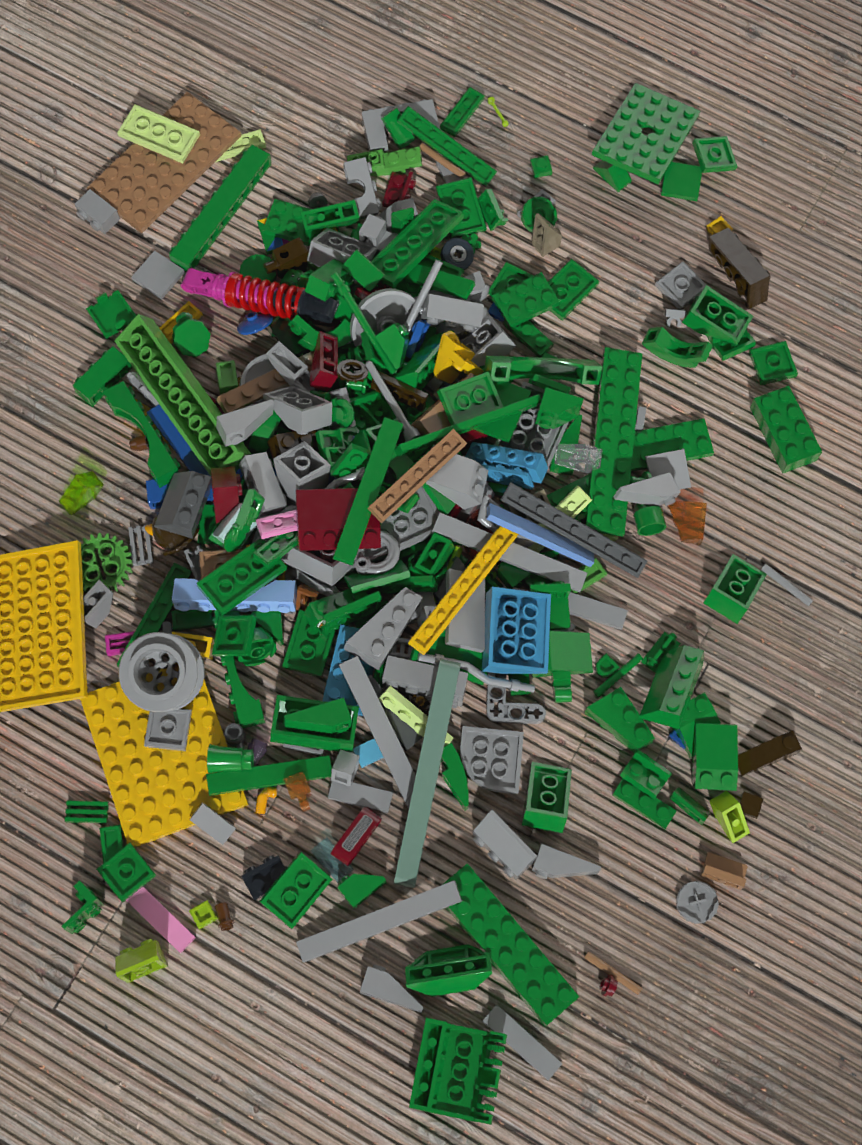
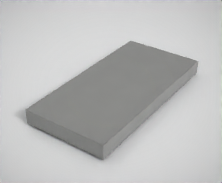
(468, 625)

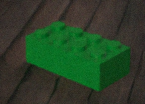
(785, 429)

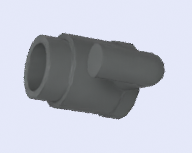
(235, 735)

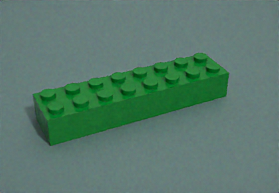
(510, 948)

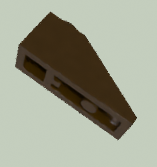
(768, 753)

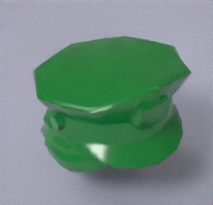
(190, 335)

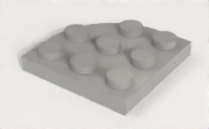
(492, 758)

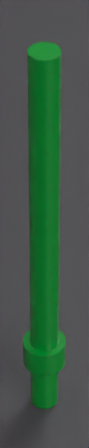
(344, 291)

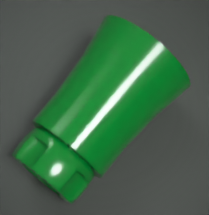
(229, 759)

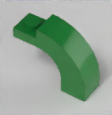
(310, 335)
(675, 351)
(263, 433)

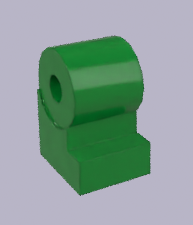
(561, 686)

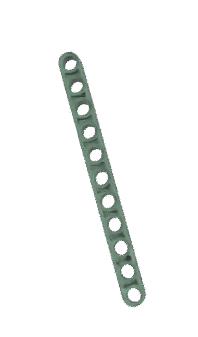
(427, 773)

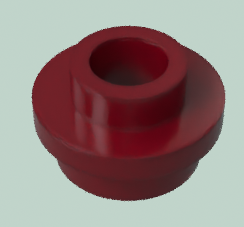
(608, 986)

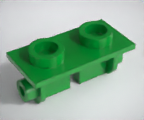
(654, 656)

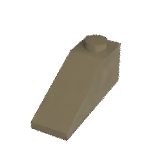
(545, 236)

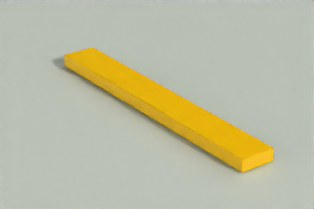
(462, 590)

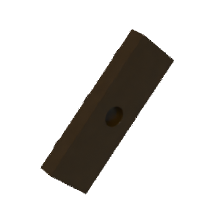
(403, 392)

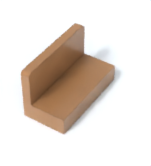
(724, 871)

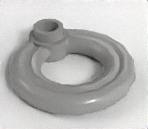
(381, 567)

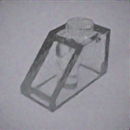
(578, 457)

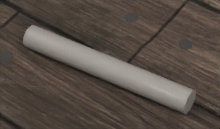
(787, 585)

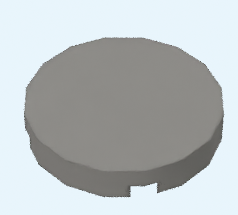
(697, 902)

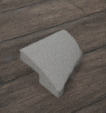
(136, 381)

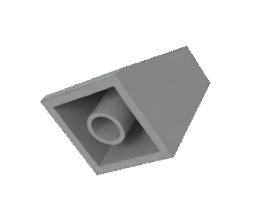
(301, 470)

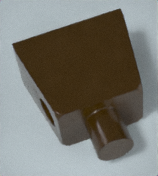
(288, 257)

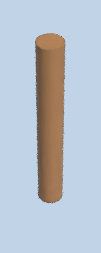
(443, 161)
(613, 972)

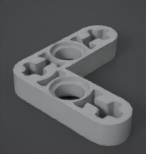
(505, 708)

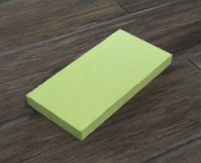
(158, 133)

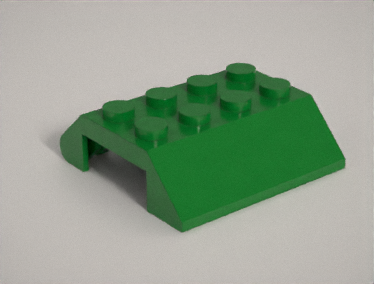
(456, 1071)

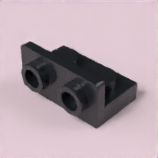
(261, 878)

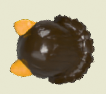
(168, 540)

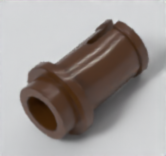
(224, 916)

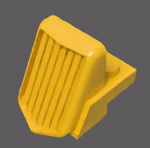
(454, 358)

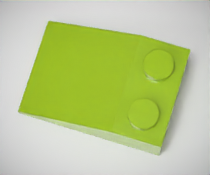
(139, 961)

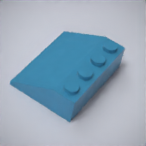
(516, 632)

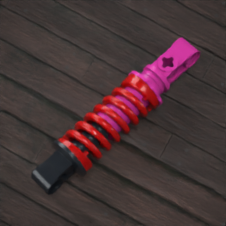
(260, 295)

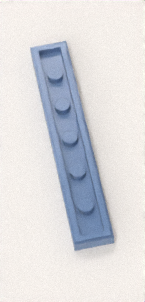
(539, 534)

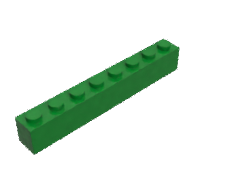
(220, 208)

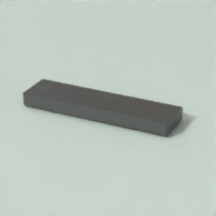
(404, 733)

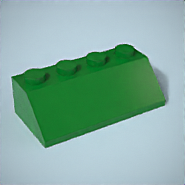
(420, 368)
(673, 686)
(307, 738)

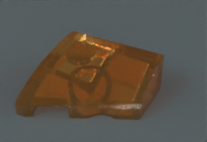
(689, 520)

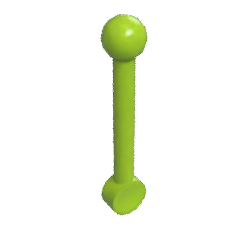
(491, 100)

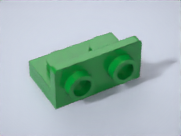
(645, 774)

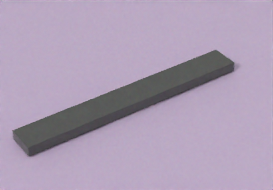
(573, 530)

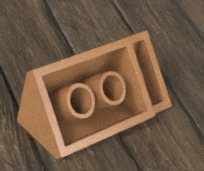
(434, 417)

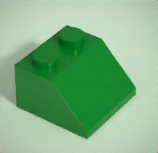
(394, 343)
(558, 409)

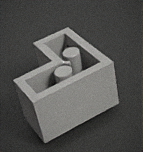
(375, 234)

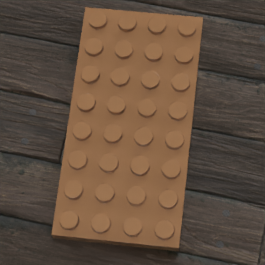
(147, 183)

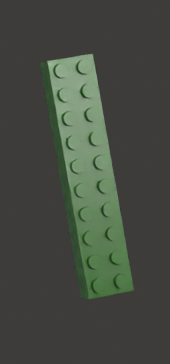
(178, 393)

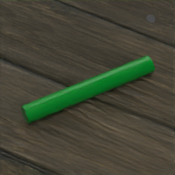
(618, 675)

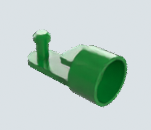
(647, 518)

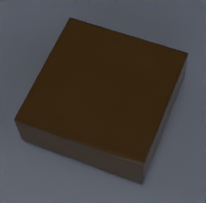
(751, 804)

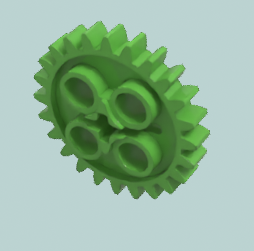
(117, 558)

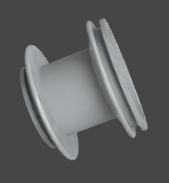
(135, 667)

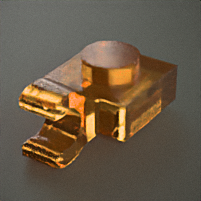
(297, 788)

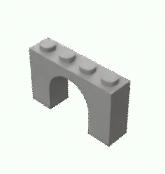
(375, 128)

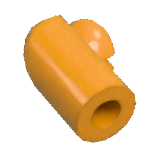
(263, 797)

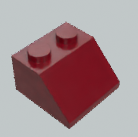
(225, 489)

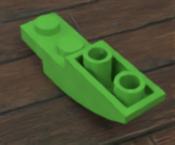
(390, 162)

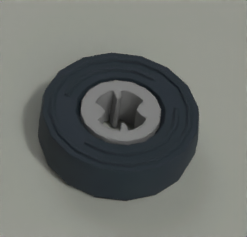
(460, 246)

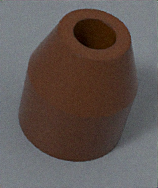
(139, 443)

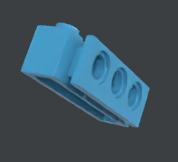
(532, 463)

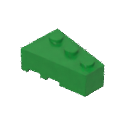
(621, 719)

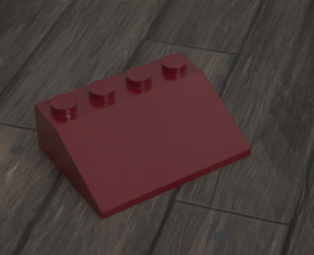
(322, 518)

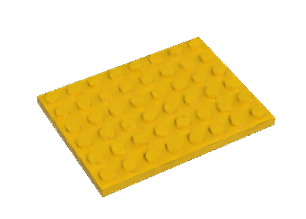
(42, 627)
(154, 786)

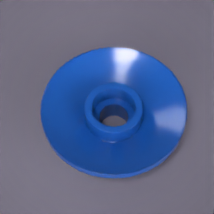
(254, 323)

